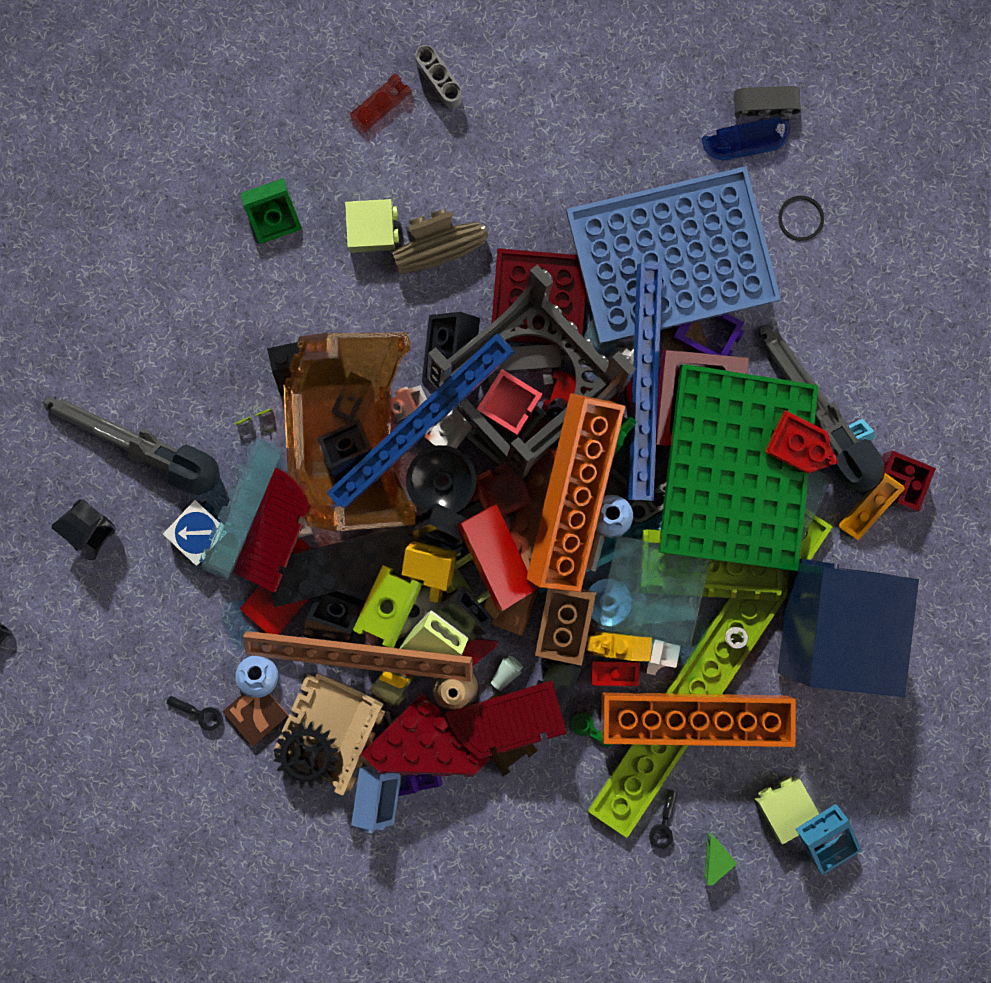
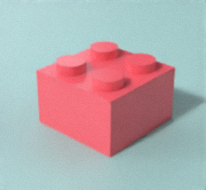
(509, 402)

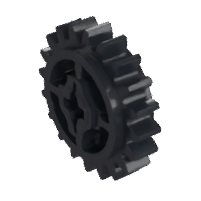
(301, 745)

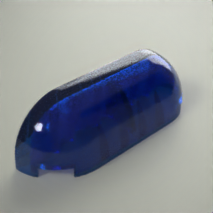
(747, 139)

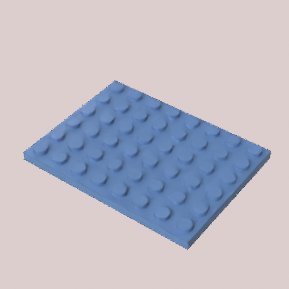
(700, 233)

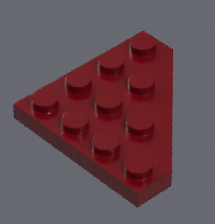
(421, 744)

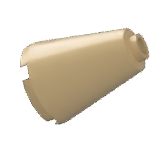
(466, 693)

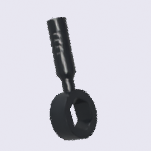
(190, 709)
(666, 815)

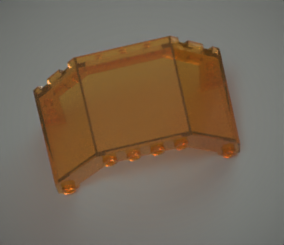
(350, 367)

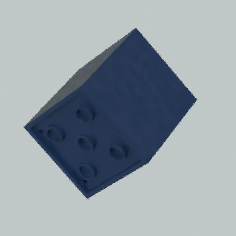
(848, 629)

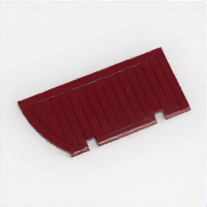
(273, 532)
(509, 720)

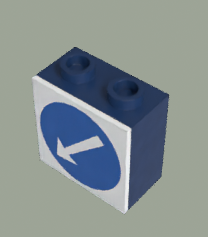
(192, 530)

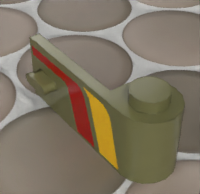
(390, 687)

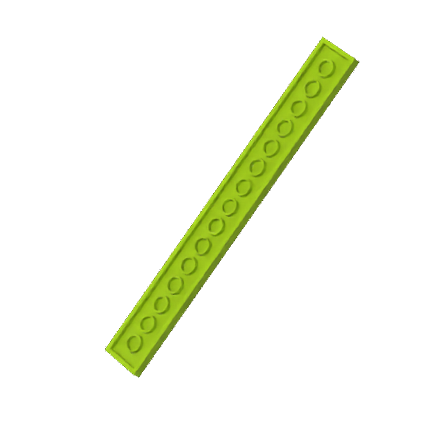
(704, 672)

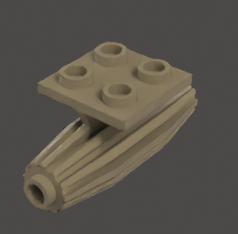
(437, 242)

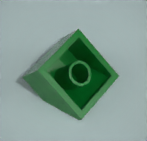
(271, 211)

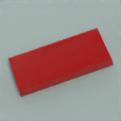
(496, 557)
(261, 608)

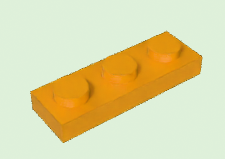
(871, 507)

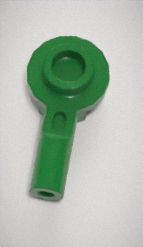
(583, 724)

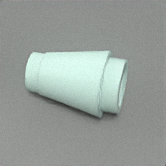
(506, 673)

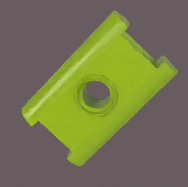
(375, 619)

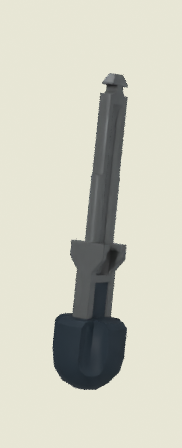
(859, 462)
(184, 467)

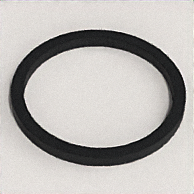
(795, 237)

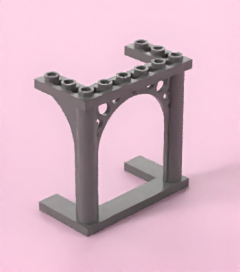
(533, 302)

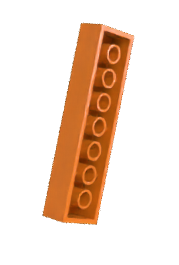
(575, 493)
(698, 719)

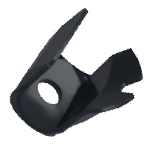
(84, 528)

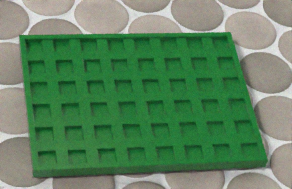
(721, 486)

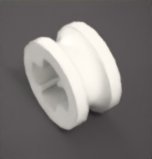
(744, 636)

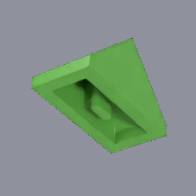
(717, 861)

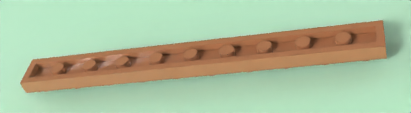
(359, 656)

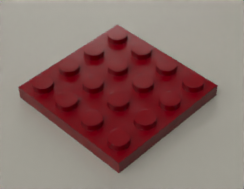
(566, 292)

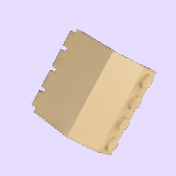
(344, 712)

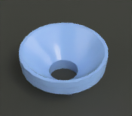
(617, 527)
(261, 686)

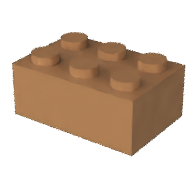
(565, 625)

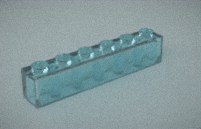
(241, 510)

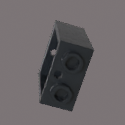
(439, 528)

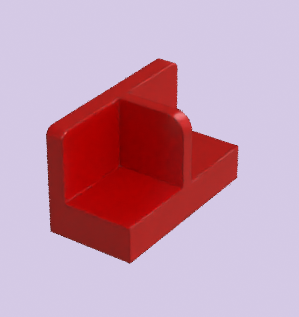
(614, 673)

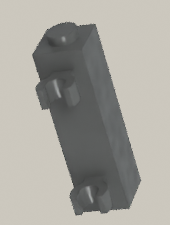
(533, 359)

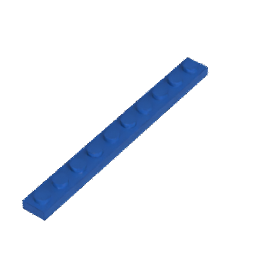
(645, 382)
(421, 421)

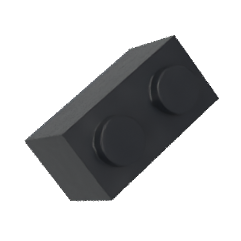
(465, 613)

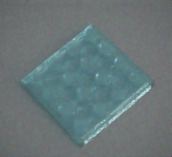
(652, 592)

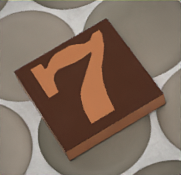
(255, 716)

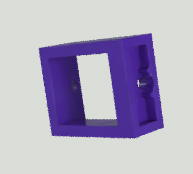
(735, 336)

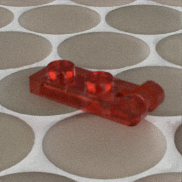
(380, 103)

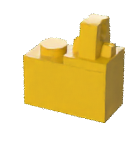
(431, 565)
(620, 646)

